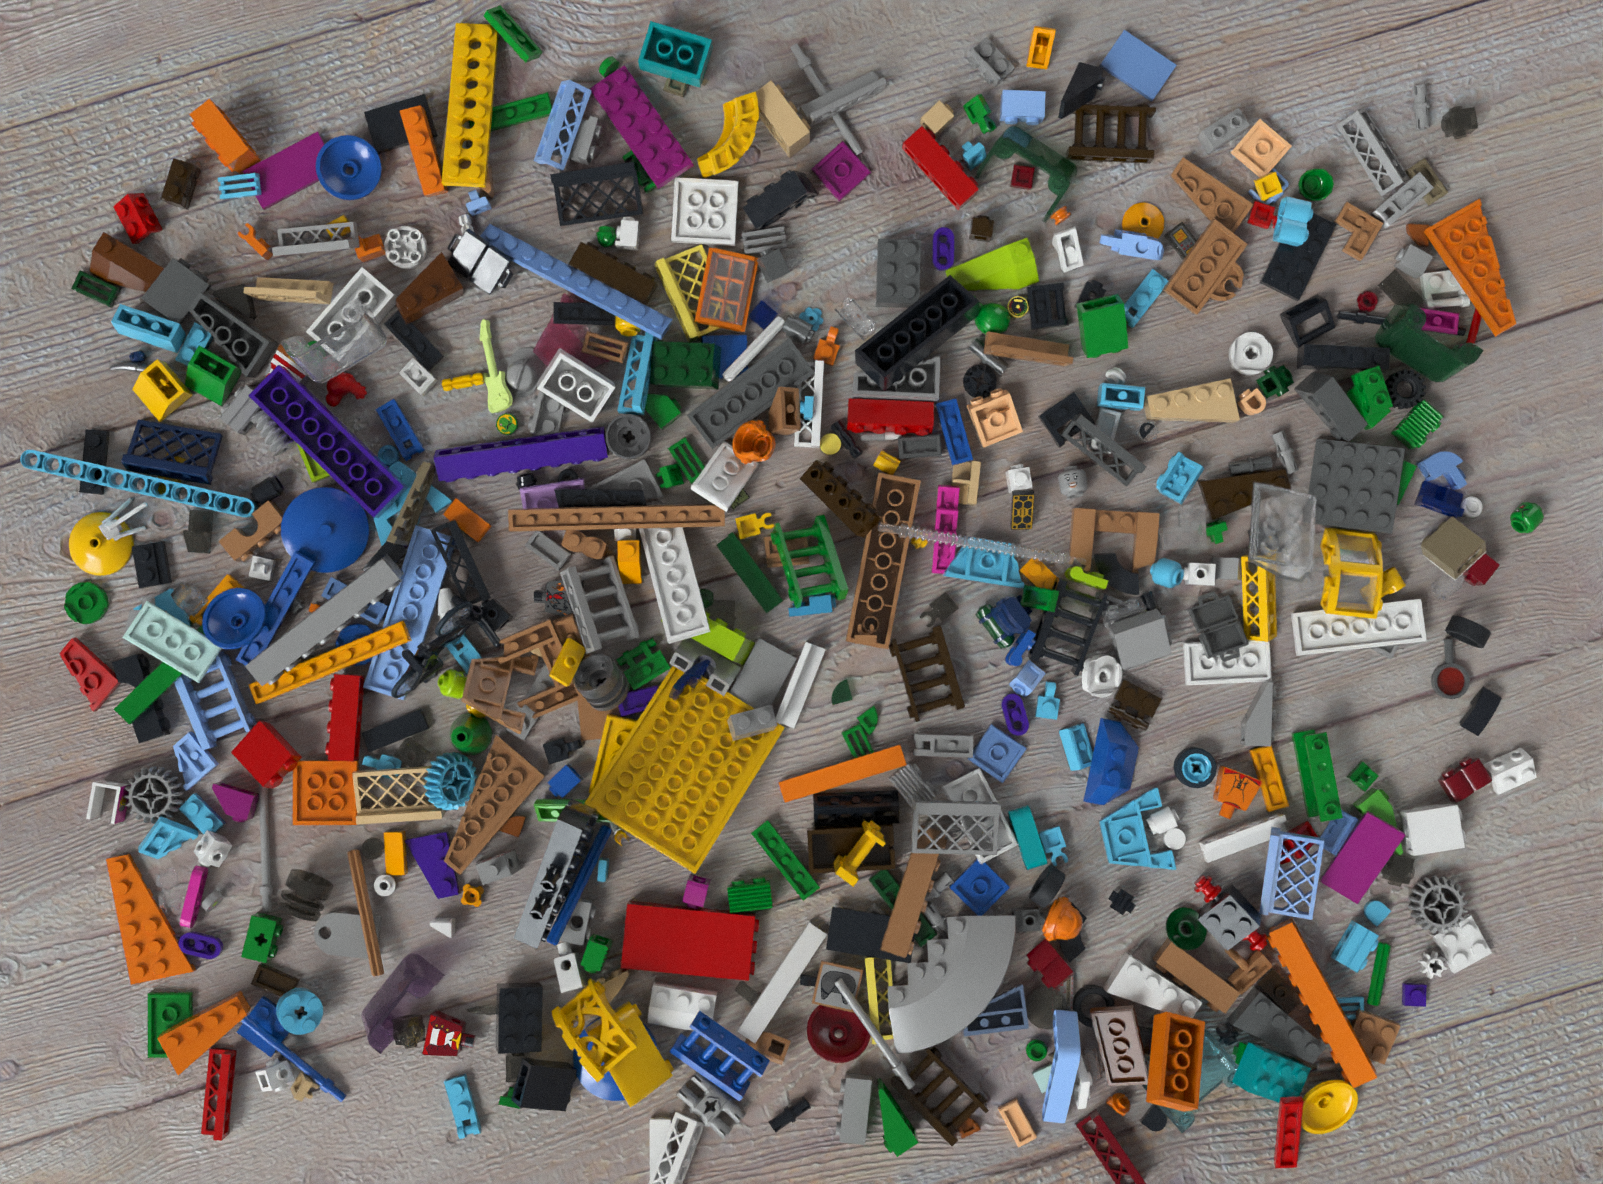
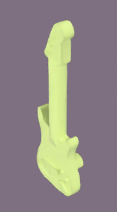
(498, 393)

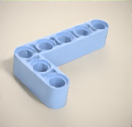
(1063, 1067)

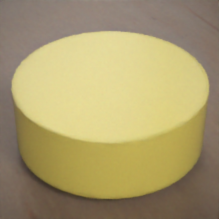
(830, 444)

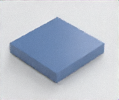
(997, 753)

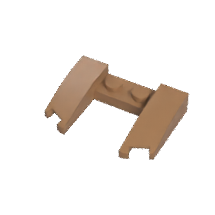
(1141, 524)
(541, 636)

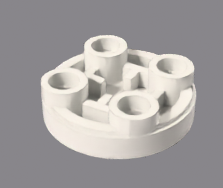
(405, 247)

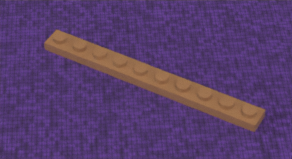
(615, 517)

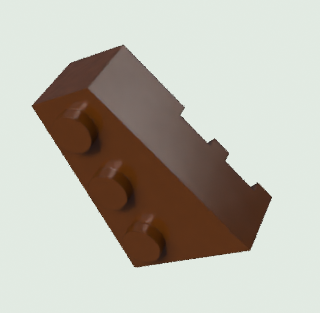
(429, 290)

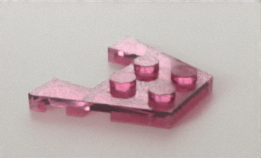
(559, 336)

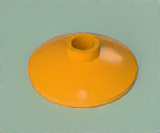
(1132, 219)

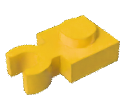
(750, 525)

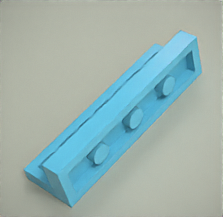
(642, 374)

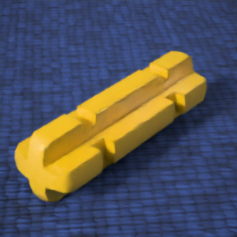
(462, 381)

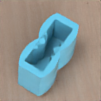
(1292, 221)

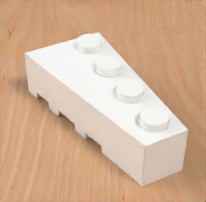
(1144, 985)

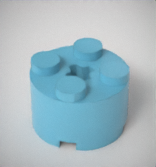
(306, 1021)

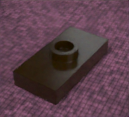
(1279, 991)

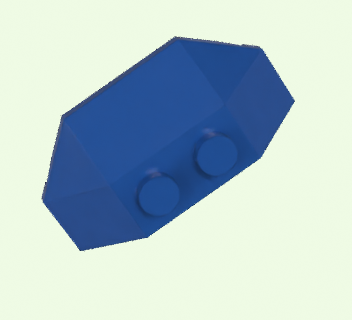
(1111, 763)

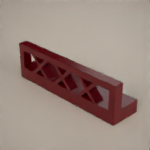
(1112, 1143)

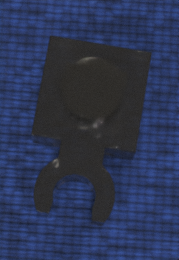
(941, 608)

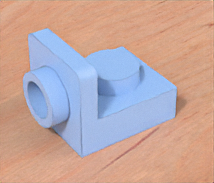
(1027, 679)

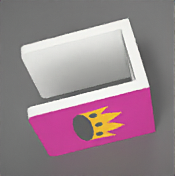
(97, 797)

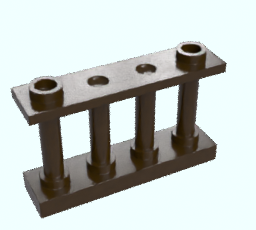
(1120, 152)
(946, 678)
(932, 1116)

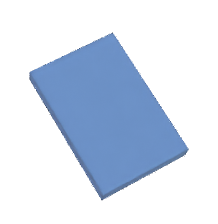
(1138, 65)

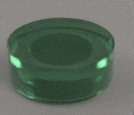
(707, 597)

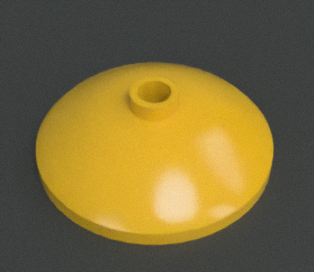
(108, 555)
(1328, 1106)

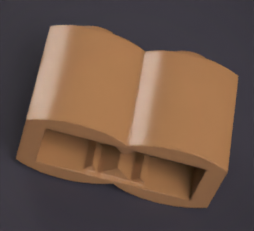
(589, 546)

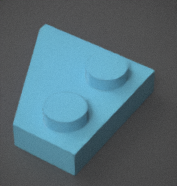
(165, 837)

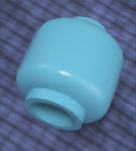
(1167, 573)

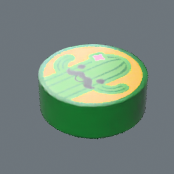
(507, 424)

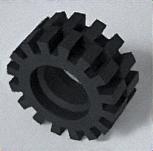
(1416, 384)

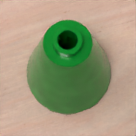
(470, 734)

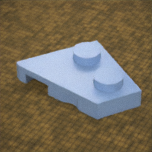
(192, 760)

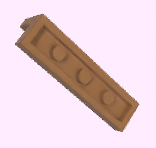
(1027, 349)

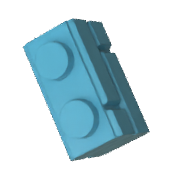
(1120, 396)
(1355, 946)

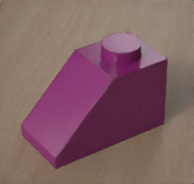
(236, 801)
(696, 891)

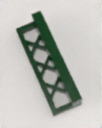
(749, 572)

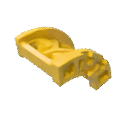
(736, 137)
(567, 1016)

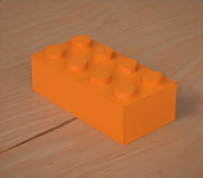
(1175, 1061)

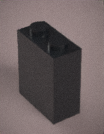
(544, 1084)

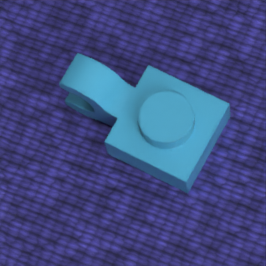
(1048, 705)
(385, 762)

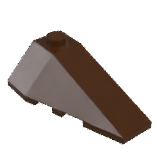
(122, 265)

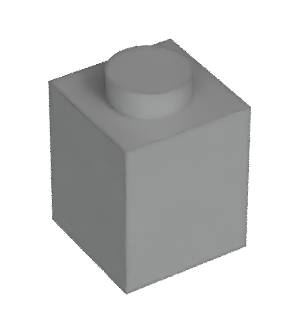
(1412, 261)

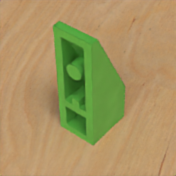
(1377, 803)

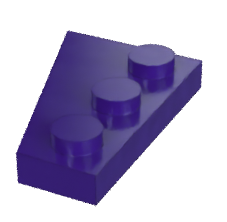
(430, 855)

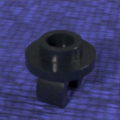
(1229, 1037)

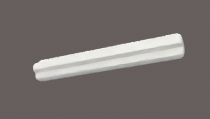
(753, 349)

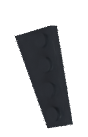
(598, 497)

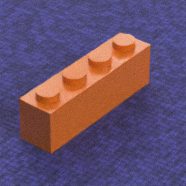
(423, 150)

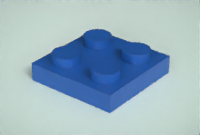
(979, 887)
(265, 1015)

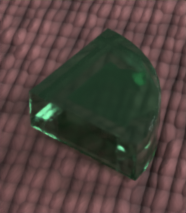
(841, 693)

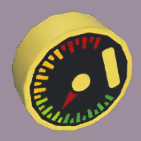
(1017, 307)

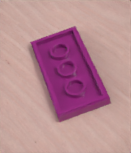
(287, 171)
(1362, 857)

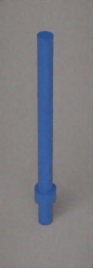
(326, 1085)

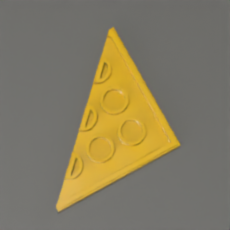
(614, 734)

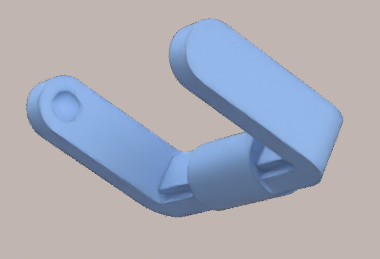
(1282, 180)

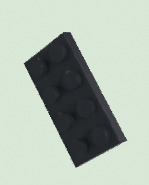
(1293, 265)

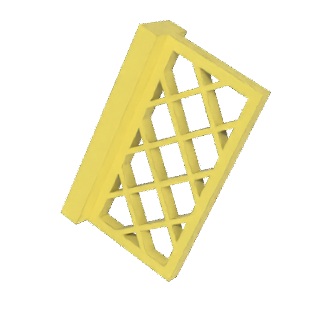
(676, 295)

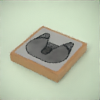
(826, 991)

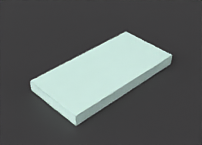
(172, 641)

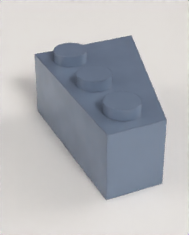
(1003, 1014)

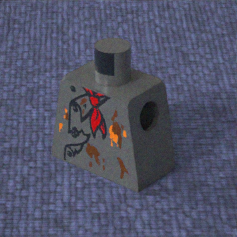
(555, 598)

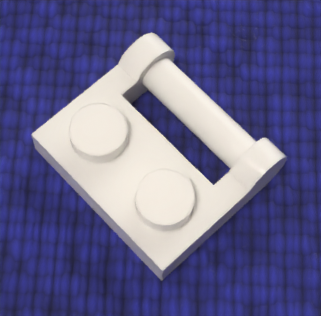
(1441, 283)

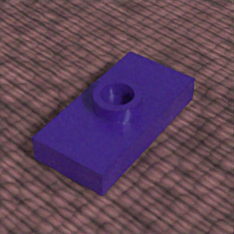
(637, 700)

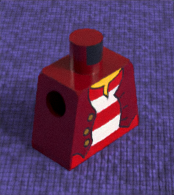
(446, 1035)

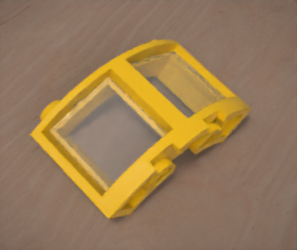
(1354, 573)

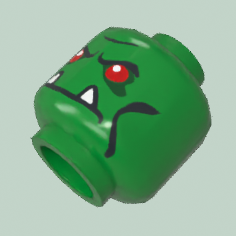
(1526, 517)

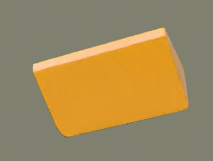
(395, 853)

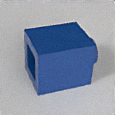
(564, 781)

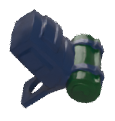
(1004, 620)

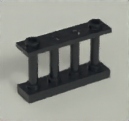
(1046, 629)

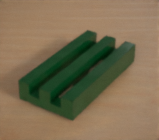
(112, 296)

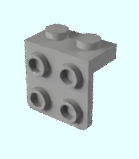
(584, 144)

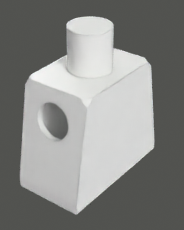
(569, 978)

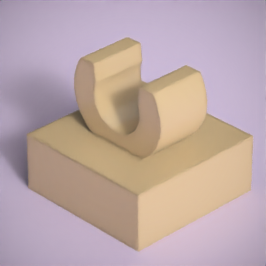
(301, 1087)

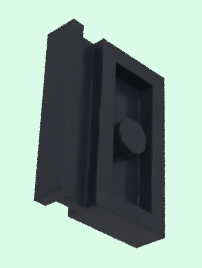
(151, 564)

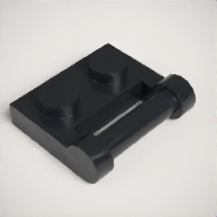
(1040, 306)
(1061, 414)

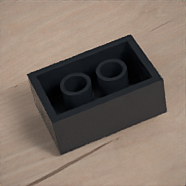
(519, 1017)

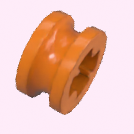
(1060, 215)

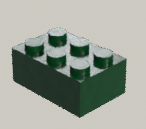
(685, 365)

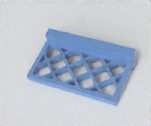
(1272, 869)

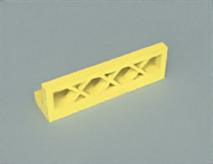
(872, 993)

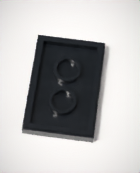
(387, 125)

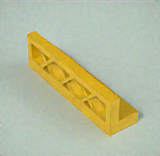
(1267, 602)

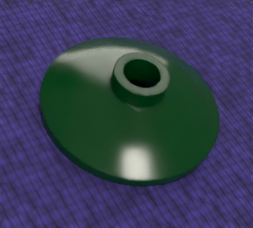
(1188, 919)

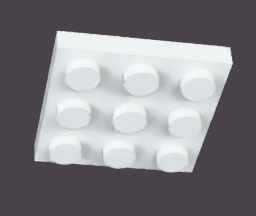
(704, 211)

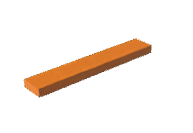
(842, 773)

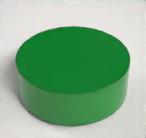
(608, 66)

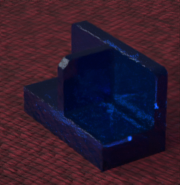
(1440, 499)

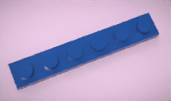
(279, 605)

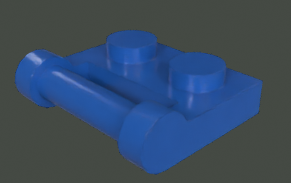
(1024, 642)

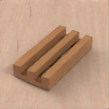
(607, 339)

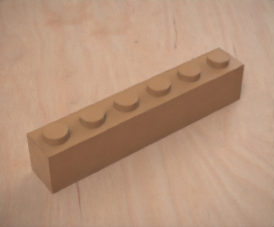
(911, 897)

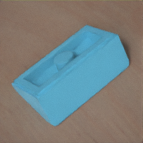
(1076, 746)

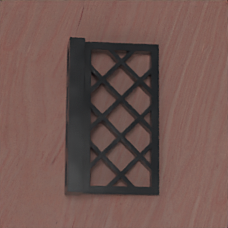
(591, 175)

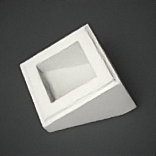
(444, 925)

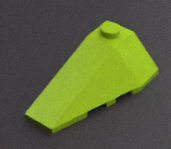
(1003, 268)

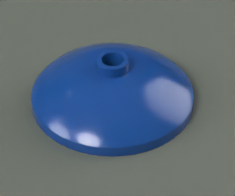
(346, 153)
(227, 611)

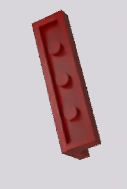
(223, 1093)

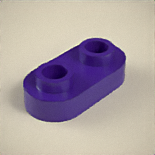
(943, 249)
(1014, 714)
(201, 946)

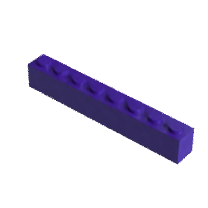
(521, 454)

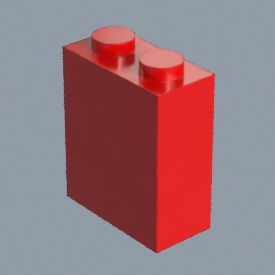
(266, 755)

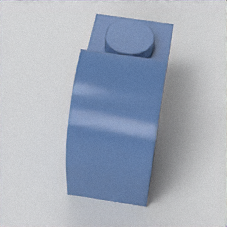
(1443, 464)

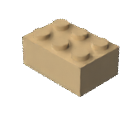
(782, 119)

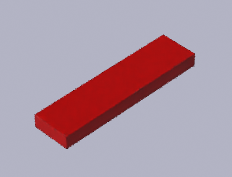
(1288, 1132)

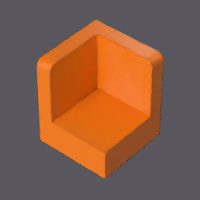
(370, 248)

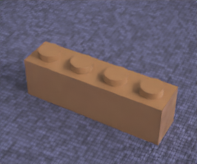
(1195, 975)

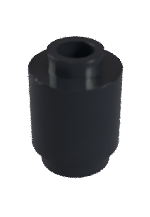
(266, 490)

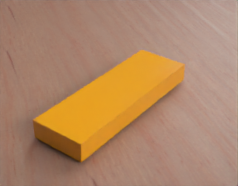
(1268, 772)

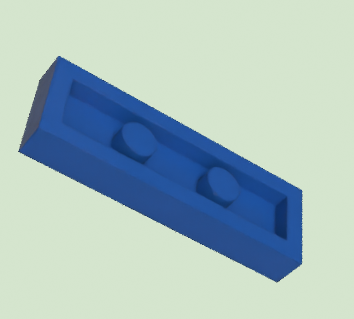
(954, 432)

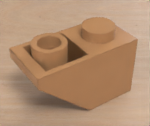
(771, 1047)

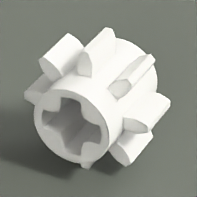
(1436, 969)

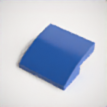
(731, 348)

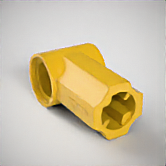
(1391, 581)

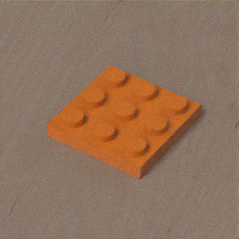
(324, 792)

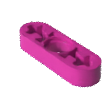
(193, 896)

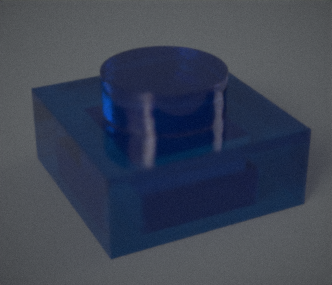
(763, 315)

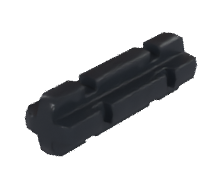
(846, 439)

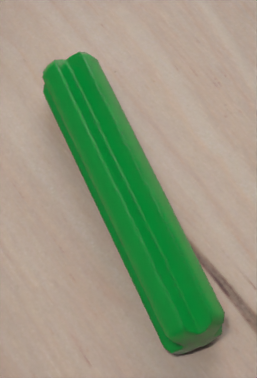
(1378, 974)

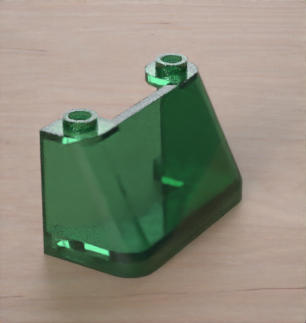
(1420, 351)

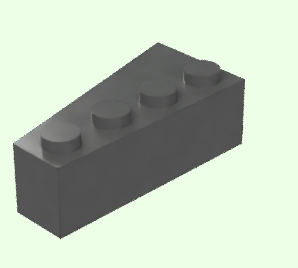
(238, 337)
(1268, 1022)

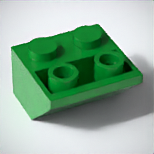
(211, 375)

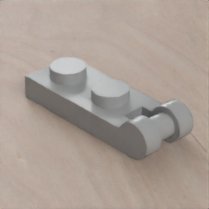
(1403, 199)
(944, 745)

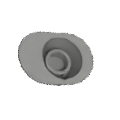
(523, 372)

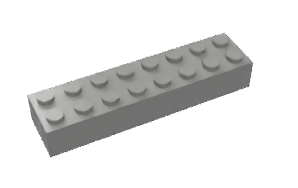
(321, 623)

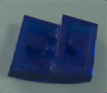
(690, 677)

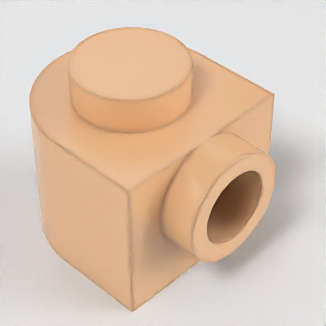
(1251, 402)

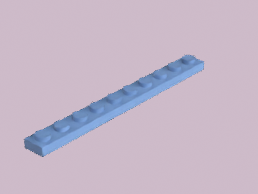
(578, 282)

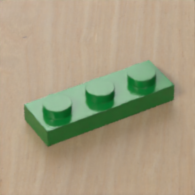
(512, 34)

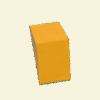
(1040, 47)

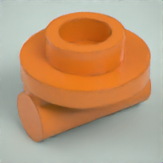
(1119, 1103)

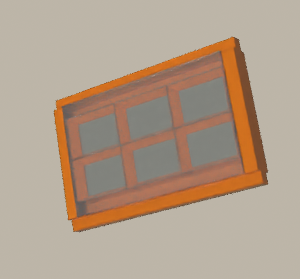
(726, 290)

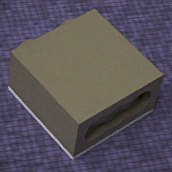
(1453, 547)

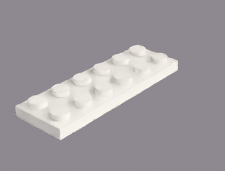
(674, 583)
(1323, 633)

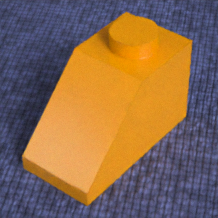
(630, 561)

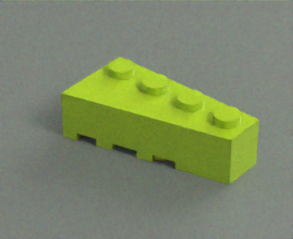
(726, 641)

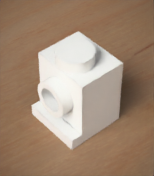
(628, 234)

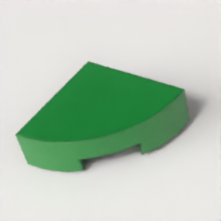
(869, 719)

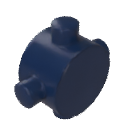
(138, 356)

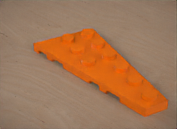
(1472, 259)
(145, 932)

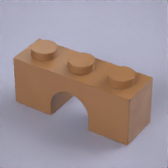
(241, 546)

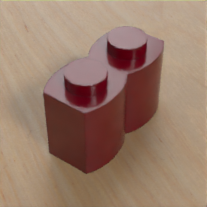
(1464, 779)
(1050, 965)

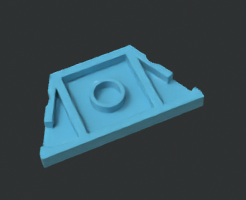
(985, 567)

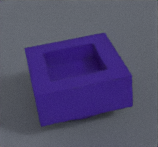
(1414, 994)

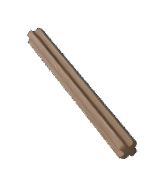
(365, 912)

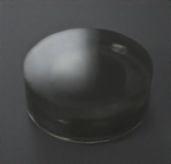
(372, 848)

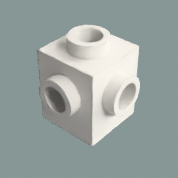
(212, 849)
(275, 1075)

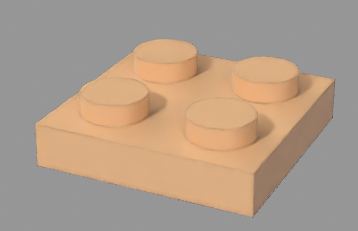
(1261, 149)

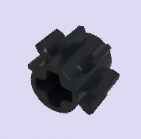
(1122, 901)

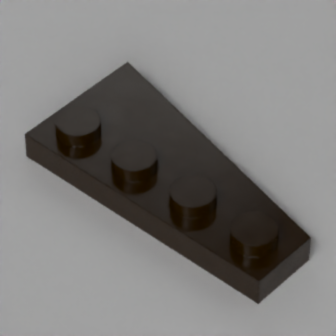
(1233, 493)

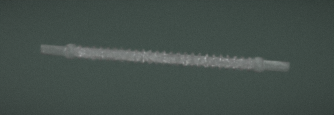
(904, 531)

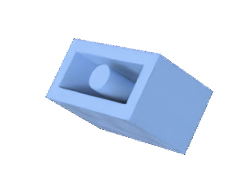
(1022, 107)

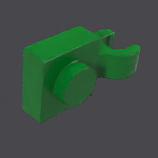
(978, 112)

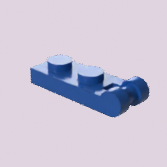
(399, 429)

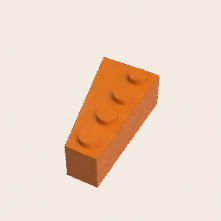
(196, 1034)

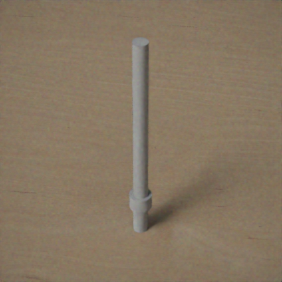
(805, 65)
(266, 888)
(897, 1067)

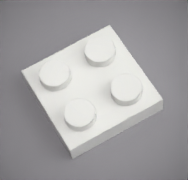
(1462, 945)

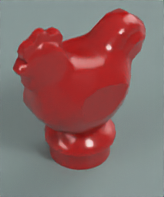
(341, 386)

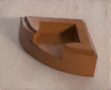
(1417, 234)
(514, 825)
(968, 1127)

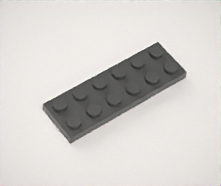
(749, 393)

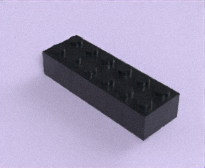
(917, 332)

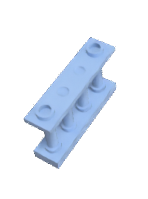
(199, 717)

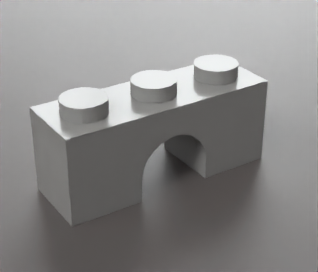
(720, 671)

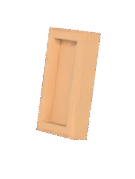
(1017, 1122)

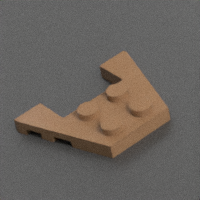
(488, 688)

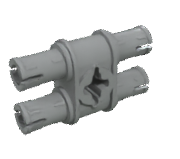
(709, 1115)

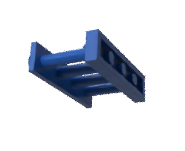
(711, 1067)

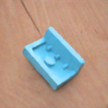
(1179, 478)

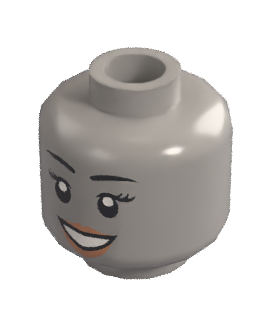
(1072, 482)

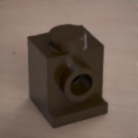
(981, 228)

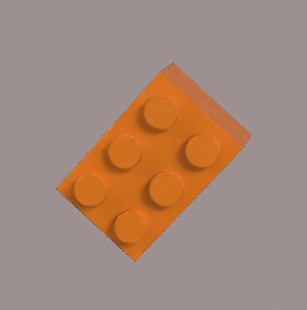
(223, 137)

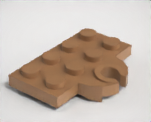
(1207, 269)

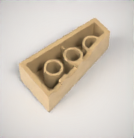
(1197, 403)

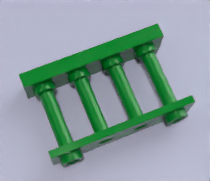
(824, 548)
(1317, 775)

